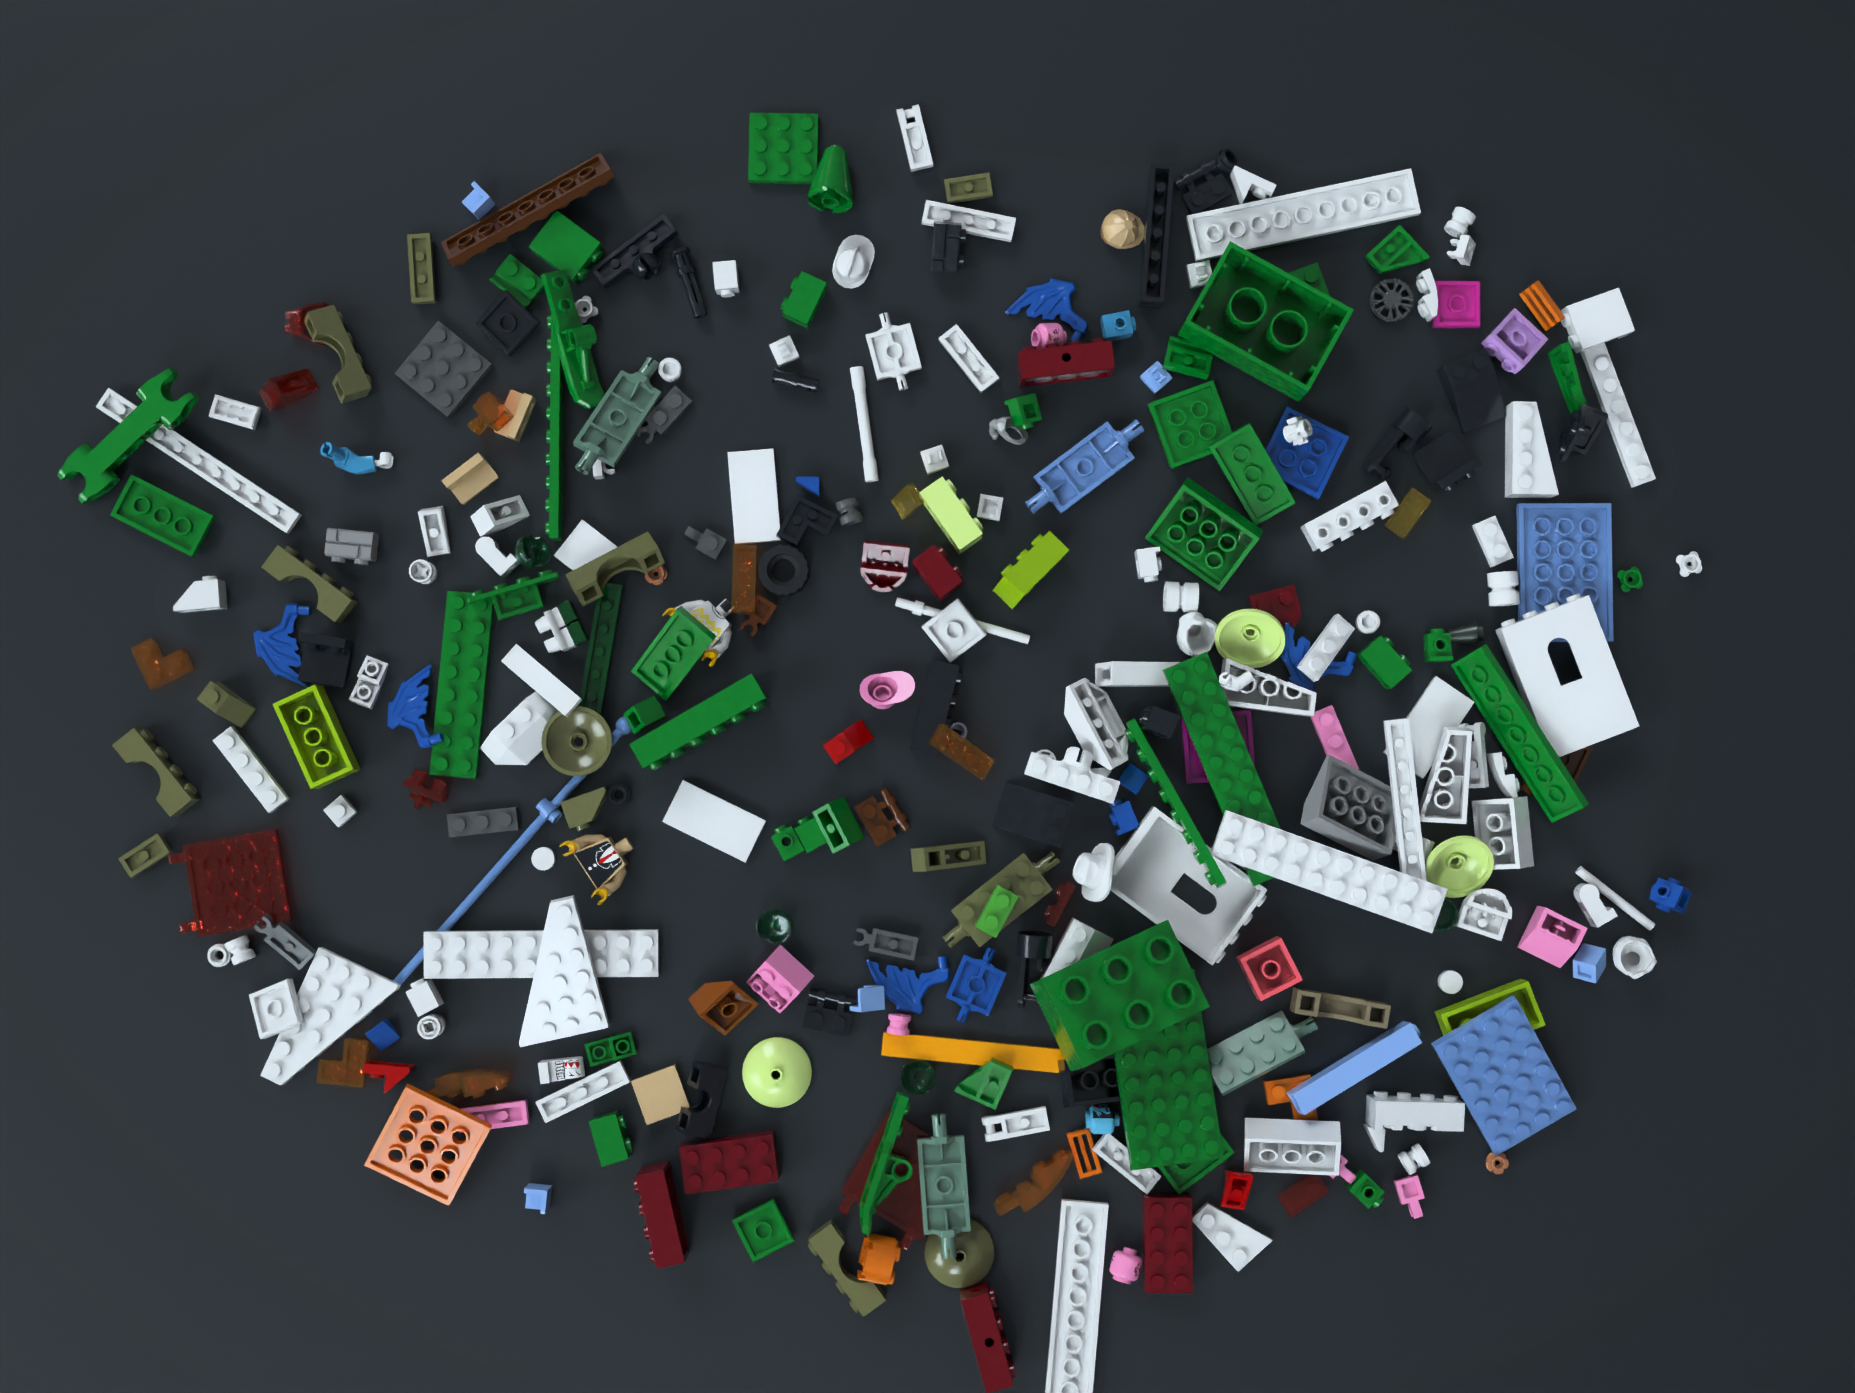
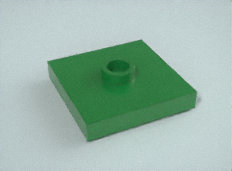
(763, 1229)

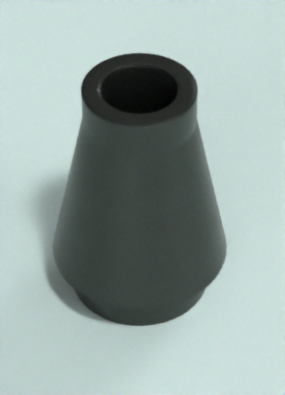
(1467, 634)

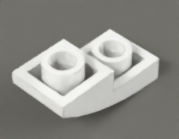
(1429, 303)
(369, 683)
(1506, 782)

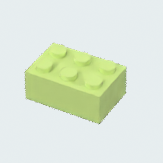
(952, 514)

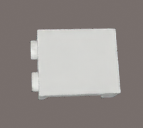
(1597, 320)

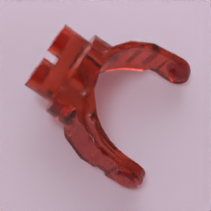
(296, 320)

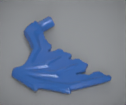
(1050, 301)
(278, 647)
(1293, 655)
(410, 706)
(904, 987)

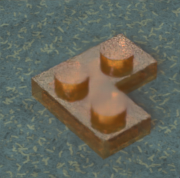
(159, 669)
(349, 1070)

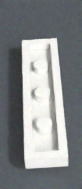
(974, 221)
(251, 769)
(583, 1091)

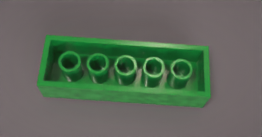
(698, 722)

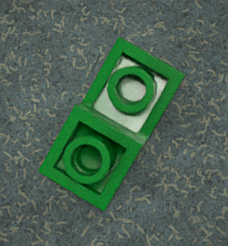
(610, 1049)

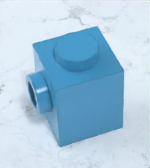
(1117, 326)

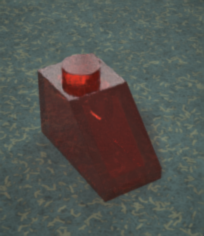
(287, 389)

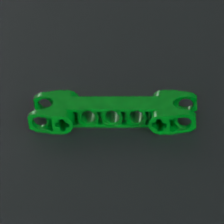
(156, 410)

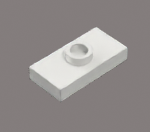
(235, 412)

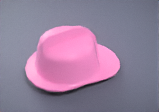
(887, 688)

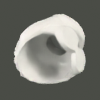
(1195, 633)
(1633, 956)

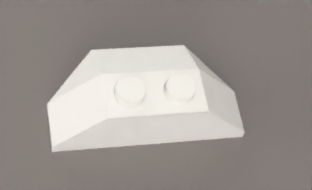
(1096, 723)
(520, 733)

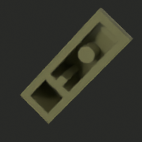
(948, 856)

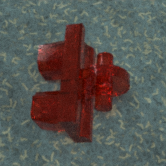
(417, 782)

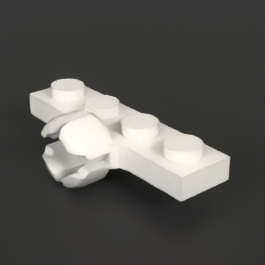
(1073, 774)

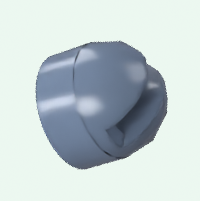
(959, 727)

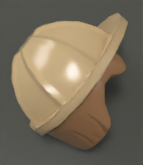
(1122, 229)

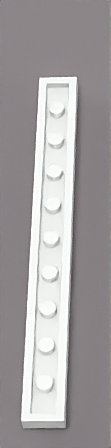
(207, 466)

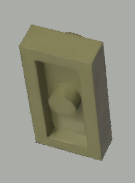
(968, 188)
(145, 855)

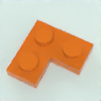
(1276, 1093)

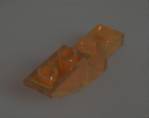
(471, 1081)
(1045, 1179)

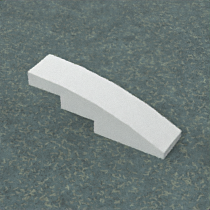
(541, 680)

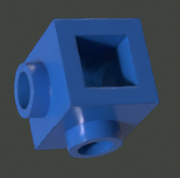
(1670, 895)

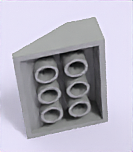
(1351, 809)

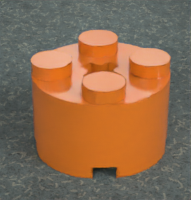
(878, 1258)

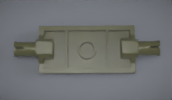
(1019, 877)

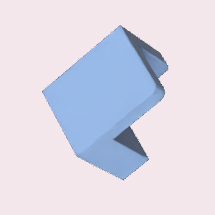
(478, 201)
(1589, 963)
(870, 999)
(538, 1197)

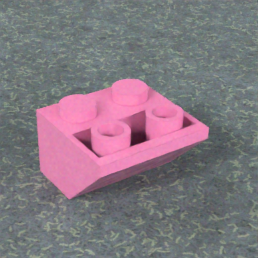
(1551, 936)
(780, 979)

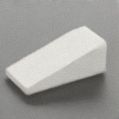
(434, 531)

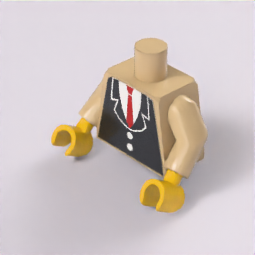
(601, 861)

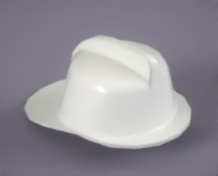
(853, 261)

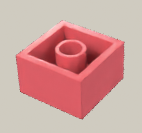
(1269, 968)

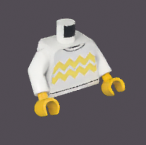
(714, 620)

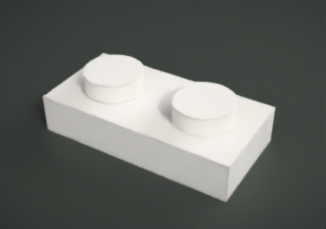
(1492, 541)

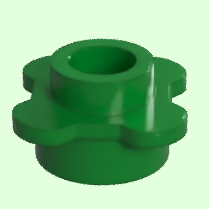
(1636, 582)

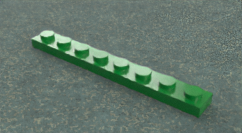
(1179, 812)

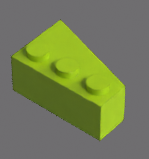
(1030, 568)

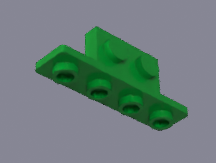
(515, 598)

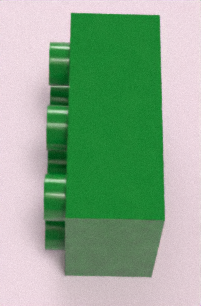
(1265, 322)
(1119, 996)

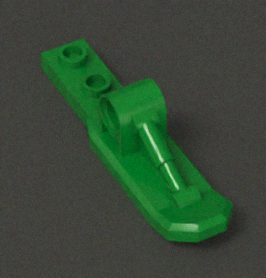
(573, 341)
(882, 1175)

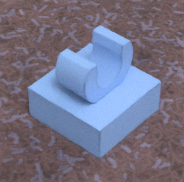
(1155, 377)

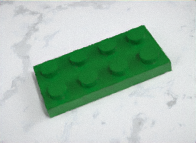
(1252, 474)
(163, 516)
(673, 653)

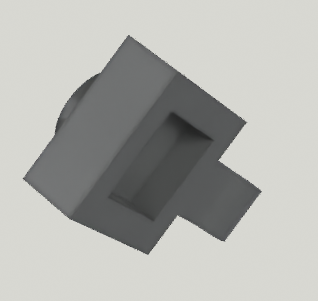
(708, 543)

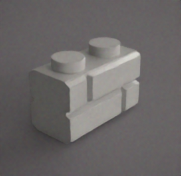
(351, 544)

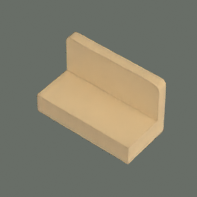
(521, 407)
(470, 478)

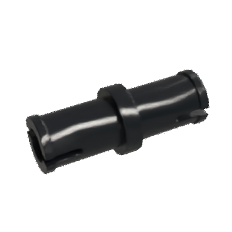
(795, 381)

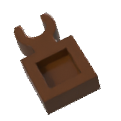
(763, 612)

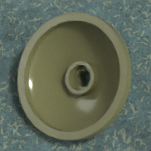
(560, 738)
(970, 1270)

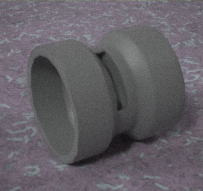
(849, 511)

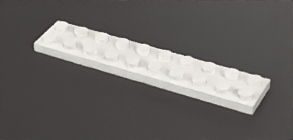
(1304, 214)
(1328, 871)
(516, 953)
(1076, 1296)

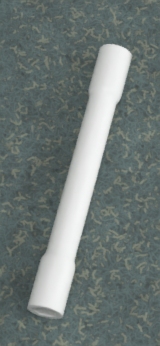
(869, 460)

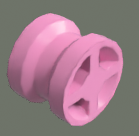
(898, 1024)

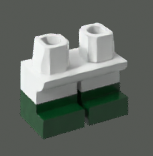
(556, 620)

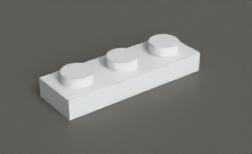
(968, 358)
(1325, 647)
(1117, 1156)

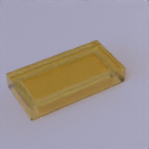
(907, 501)
(1407, 513)

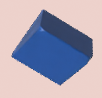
(810, 483)
(1132, 778)
(383, 1034)

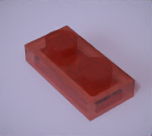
(1063, 895)
(1302, 1194)

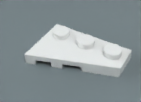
(1230, 1236)

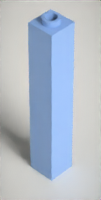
(1354, 1067)

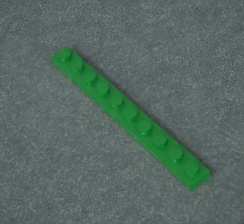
(554, 436)

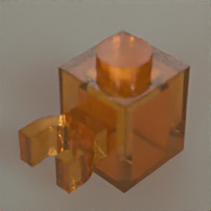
(491, 413)

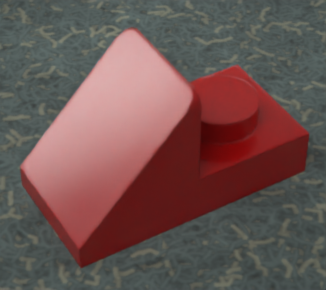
(848, 741)
(394, 1072)
(1236, 1189)

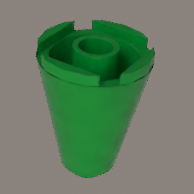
(832, 182)

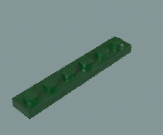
(601, 648)

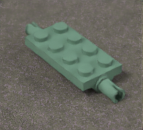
(617, 417)
(1256, 1051)
(943, 1185)

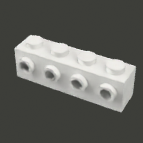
(1349, 516)

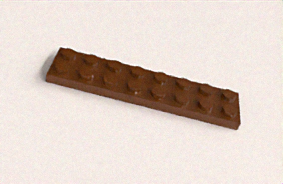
(527, 209)

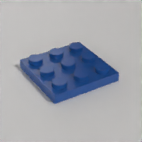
(1310, 464)

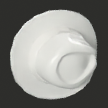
(1095, 872)

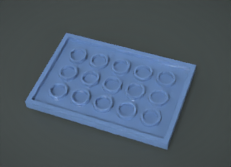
(1565, 553)
(1504, 1075)

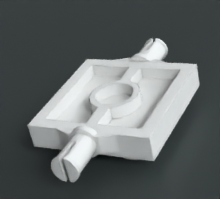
(893, 351)

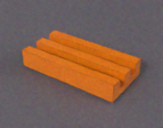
(1539, 307)
(1078, 1133)

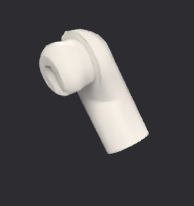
(1235, 683)

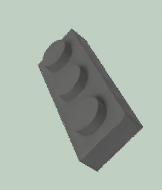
(483, 822)

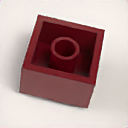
(937, 572)

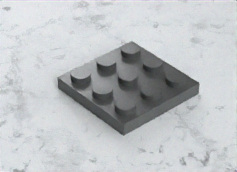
(443, 369)

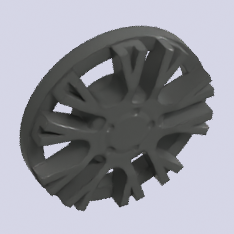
(1391, 300)

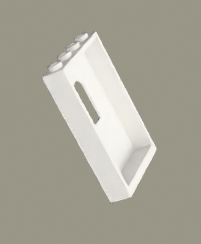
(1583, 709)
(1154, 863)

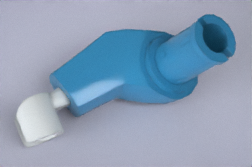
(351, 462)

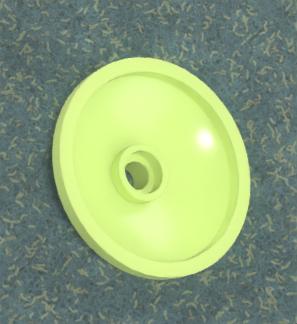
(1250, 647)
(1466, 872)
(782, 1056)

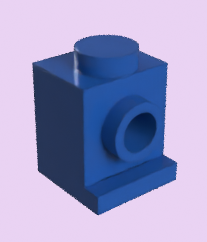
(1123, 816)

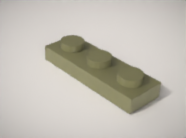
(421, 268)

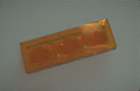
(744, 579)
(961, 751)

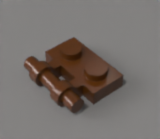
(875, 820)

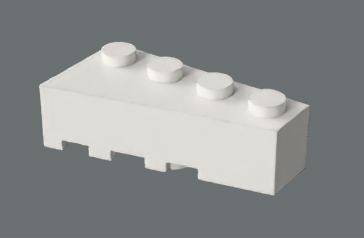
(1526, 454)
(1268, 693)
(1448, 781)
(1414, 1112)

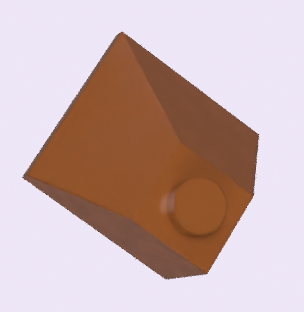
(722, 1004)

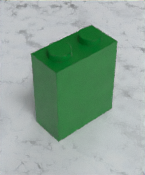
(567, 247)

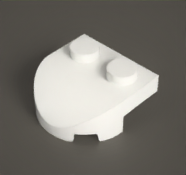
(1485, 913)

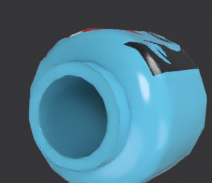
(1101, 1118)

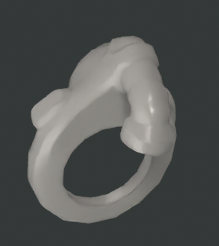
(999, 426)

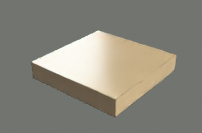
(660, 1094)

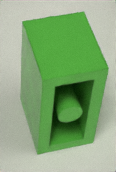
(996, 910)

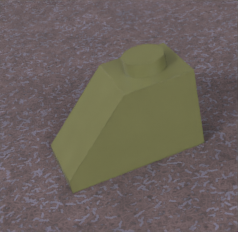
(226, 703)
(584, 808)

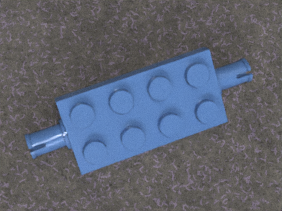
(1084, 467)

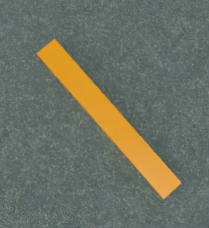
(971, 1051)

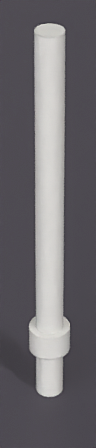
(919, 608)

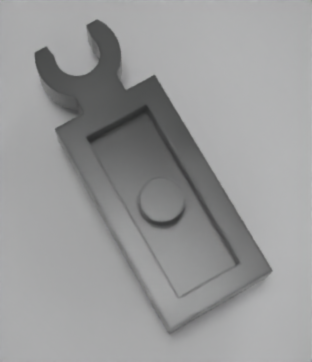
(665, 414)
(286, 941)
(889, 943)

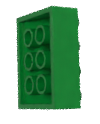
(1204, 534)

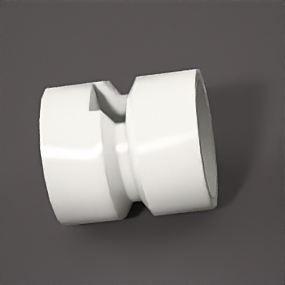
(1503, 588)
(1181, 597)

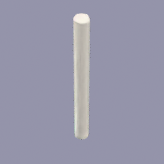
(1615, 898)

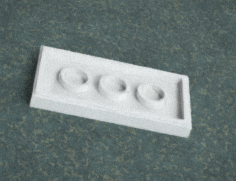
(754, 496)
(1436, 708)
(714, 821)

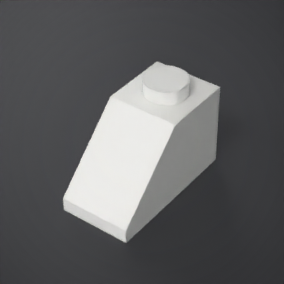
(499, 515)
(203, 596)

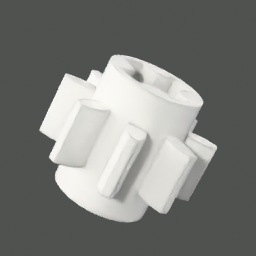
(1297, 430)

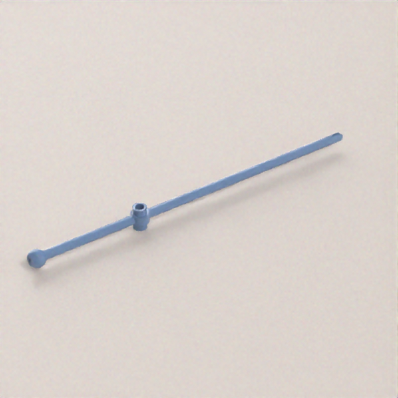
(548, 811)

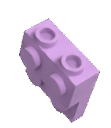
(1514, 341)

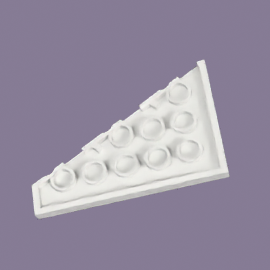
(564, 987)
(331, 1002)

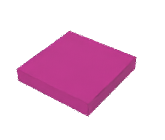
(1458, 304)

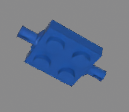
(976, 984)

